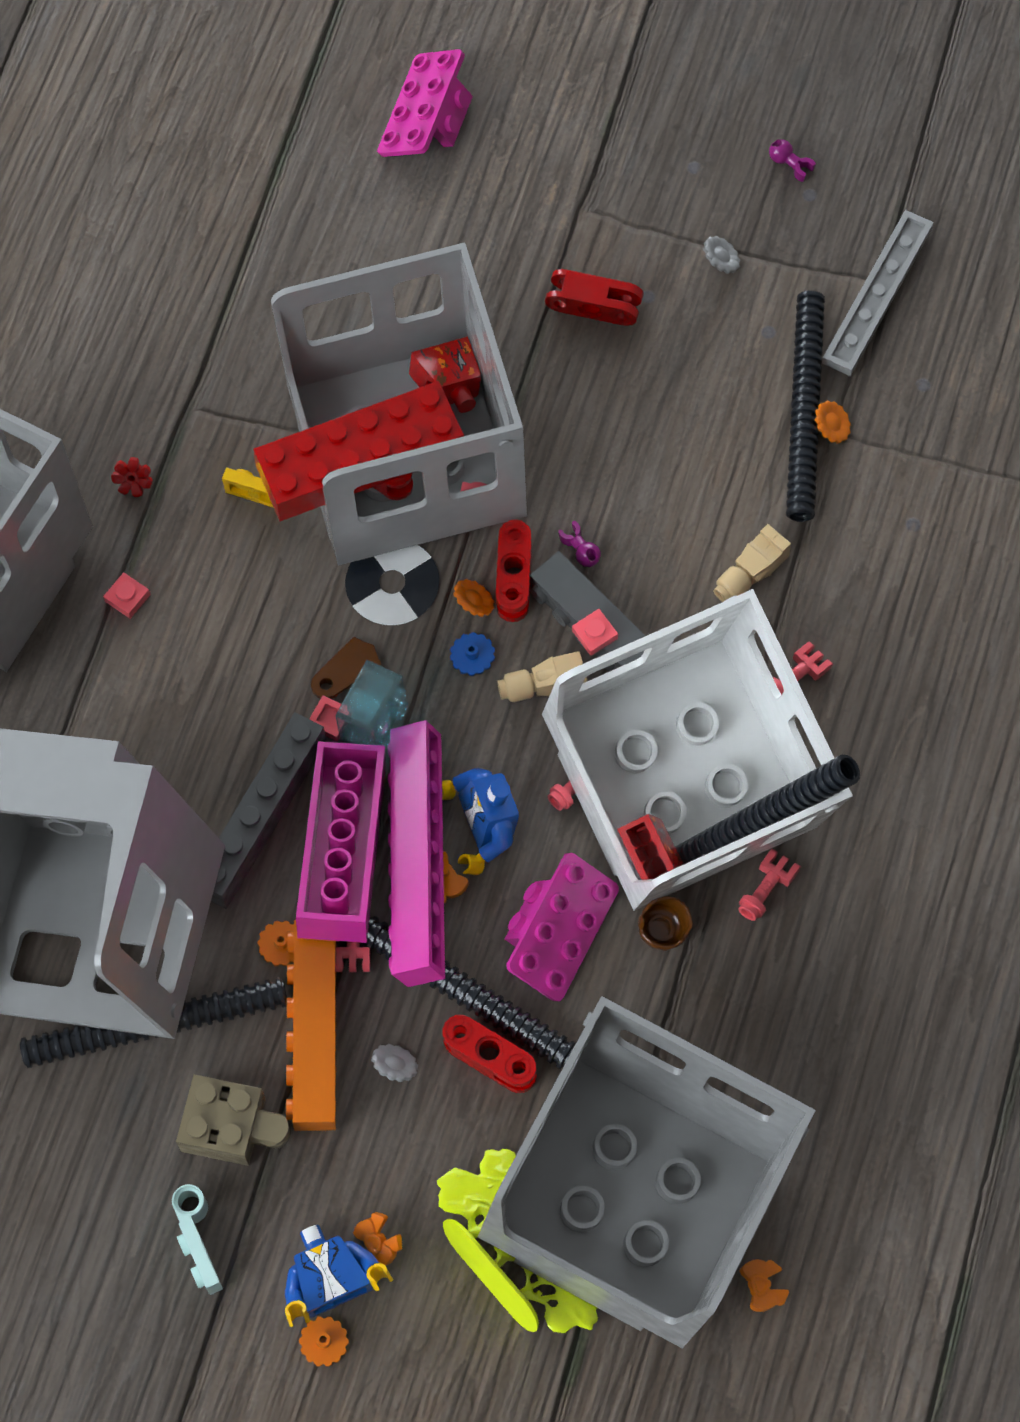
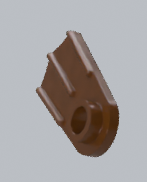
(343, 668)

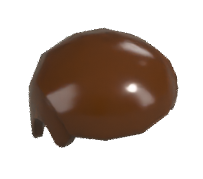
(665, 923)

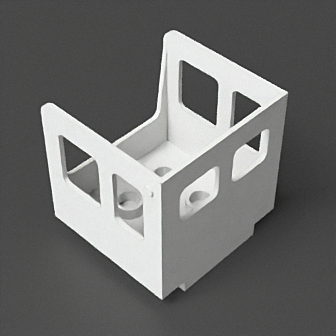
(687, 739)

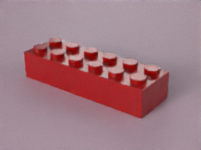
(298, 463)

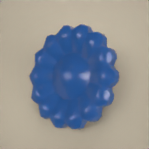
(472, 654)

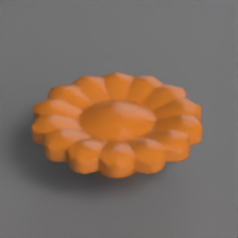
(832, 421)
(473, 597)
(274, 943)
(323, 1341)

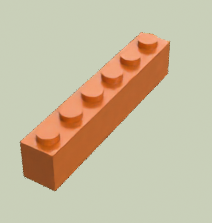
(312, 1034)

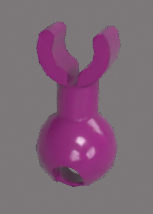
(782, 152)
(586, 553)

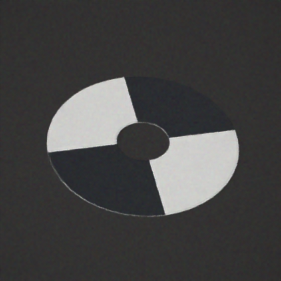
(397, 608)

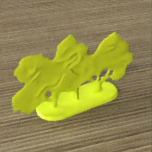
(473, 1195)

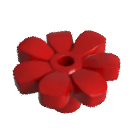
(132, 477)

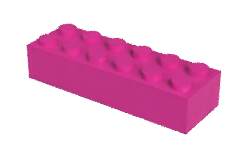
(341, 842)

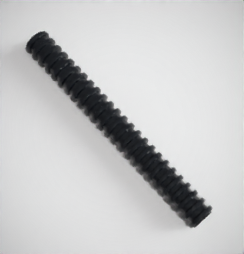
(805, 402)
(788, 800)
(486, 1004)
(193, 1013)

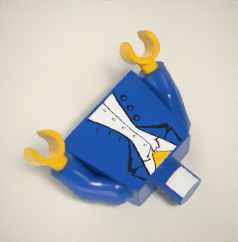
(488, 811)
(329, 1275)

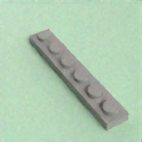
(877, 293)

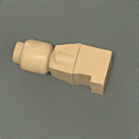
(755, 563)
(522, 684)

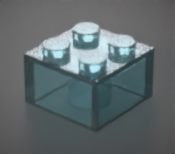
(372, 706)

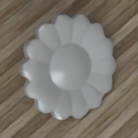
(721, 254)
(394, 1062)

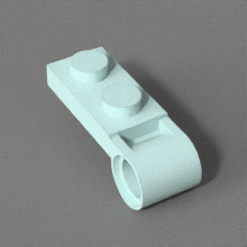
(191, 1241)

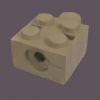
(231, 1119)

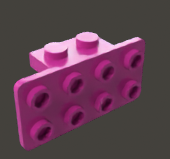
(427, 106)
(558, 925)

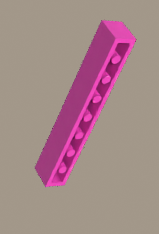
(416, 855)

